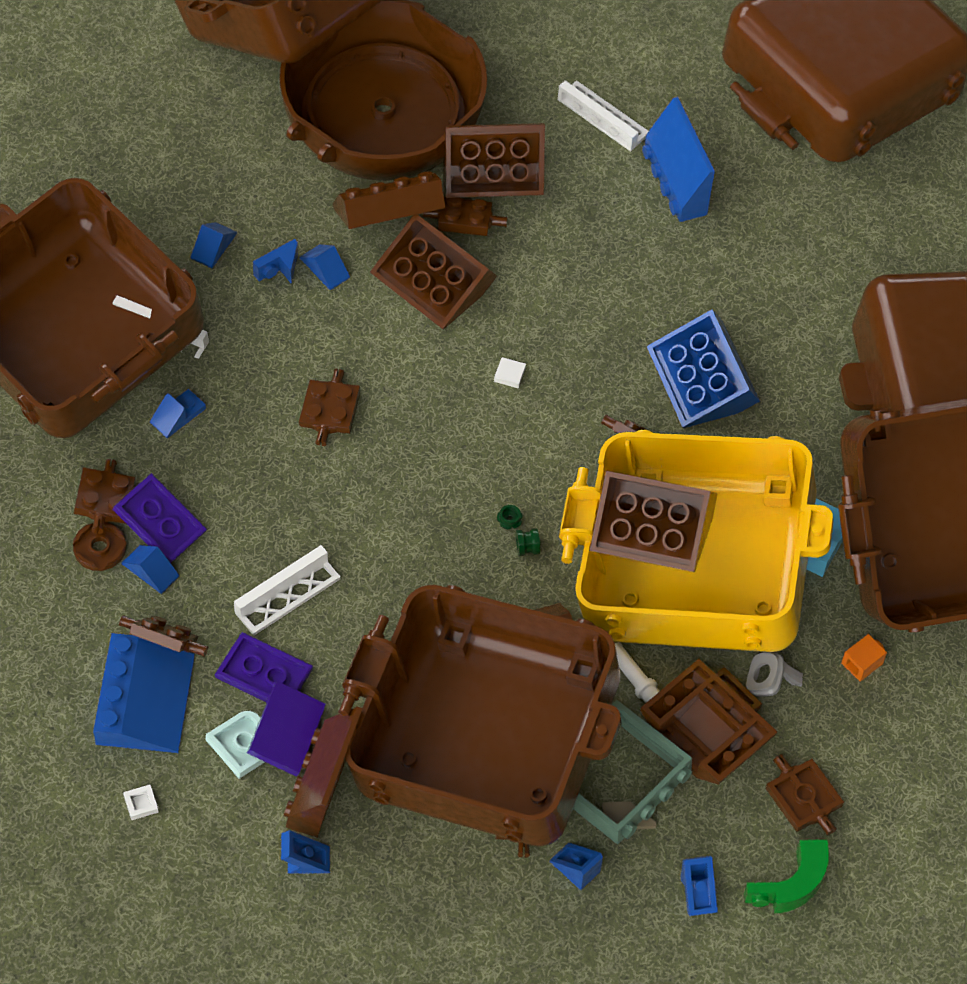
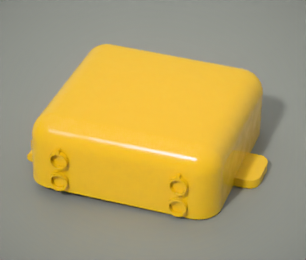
(752, 560)

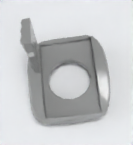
(778, 670)

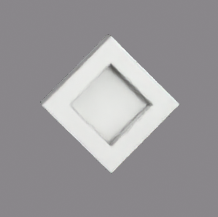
(510, 372)
(140, 802)

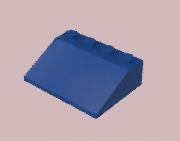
(679, 163)
(702, 371)
(143, 695)

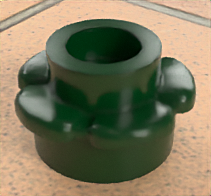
(509, 511)

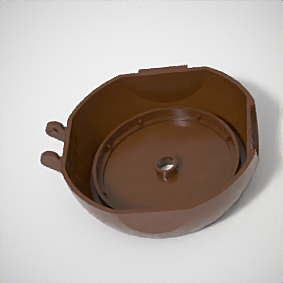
(390, 59)

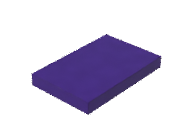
(159, 518)
(257, 666)
(286, 728)

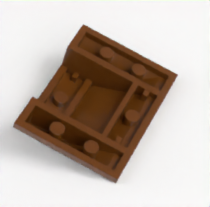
(707, 722)

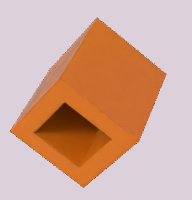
(864, 657)

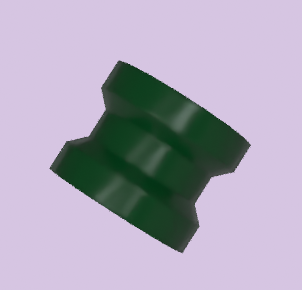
(527, 542)

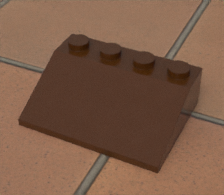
(494, 160)
(390, 200)
(432, 272)
(652, 521)
(321, 773)

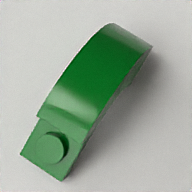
(801, 887)

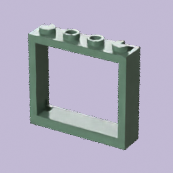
(662, 792)

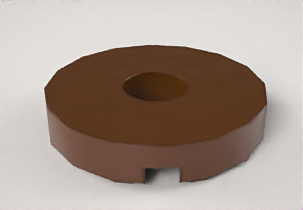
(101, 559)

